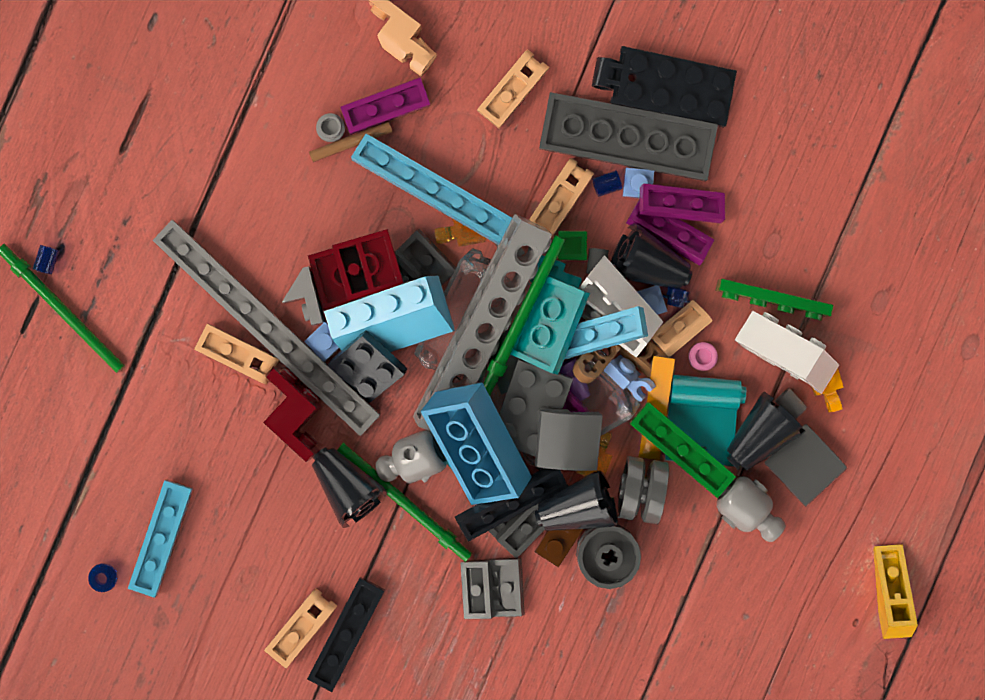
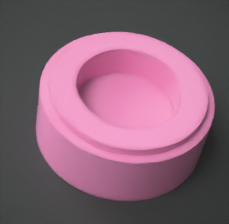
(702, 356)

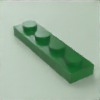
(785, 302)
(682, 450)

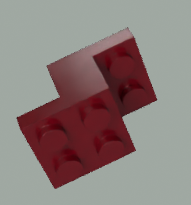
(355, 269)
(293, 413)

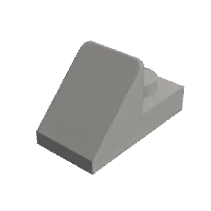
(305, 288)

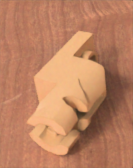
(400, 35)

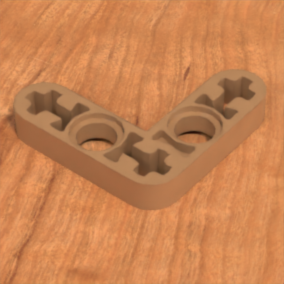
(602, 361)

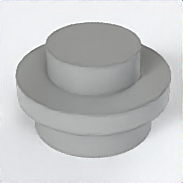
(330, 127)

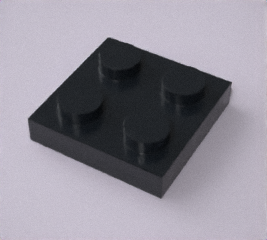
(367, 366)

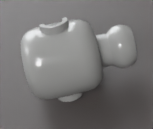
(413, 459)
(749, 507)

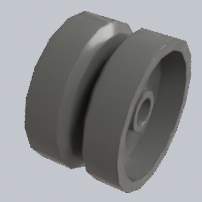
(647, 490)
(613, 571)

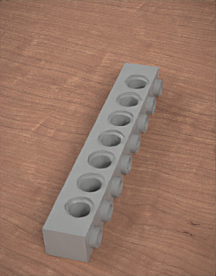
(492, 286)

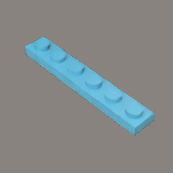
(431, 189)

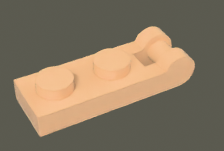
(512, 89)
(561, 197)
(235, 353)
(299, 629)

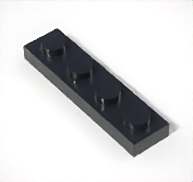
(489, 515)
(346, 634)

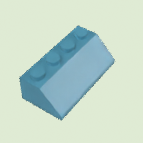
(394, 316)

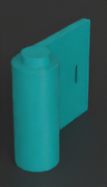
(706, 411)

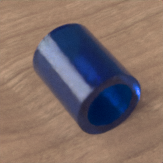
(607, 183)
(46, 259)

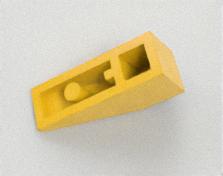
(894, 592)

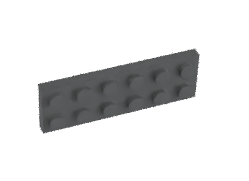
(628, 136)

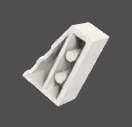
(613, 294)
(788, 350)

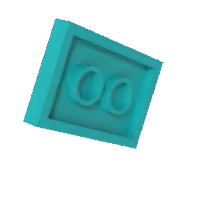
(551, 325)

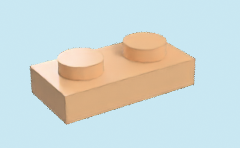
(681, 328)

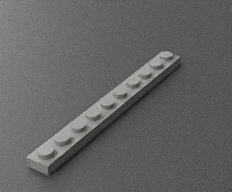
(266, 327)

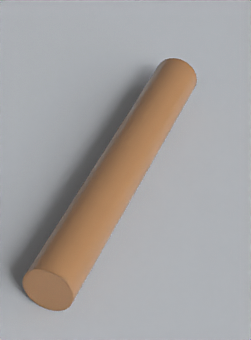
(349, 142)

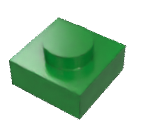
(574, 246)

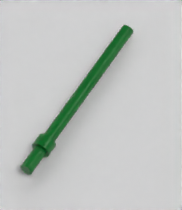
(22, 269)
(498, 365)
(446, 538)

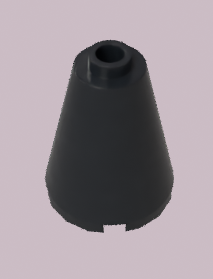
(649, 261)
(763, 433)
(346, 486)
(579, 506)

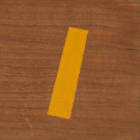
(658, 397)

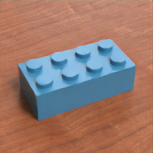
(476, 444)

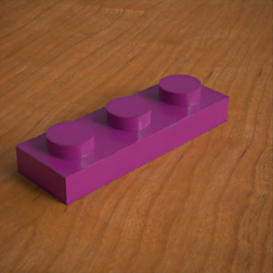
(385, 106)
(682, 203)
(674, 234)

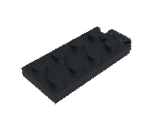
(667, 85)

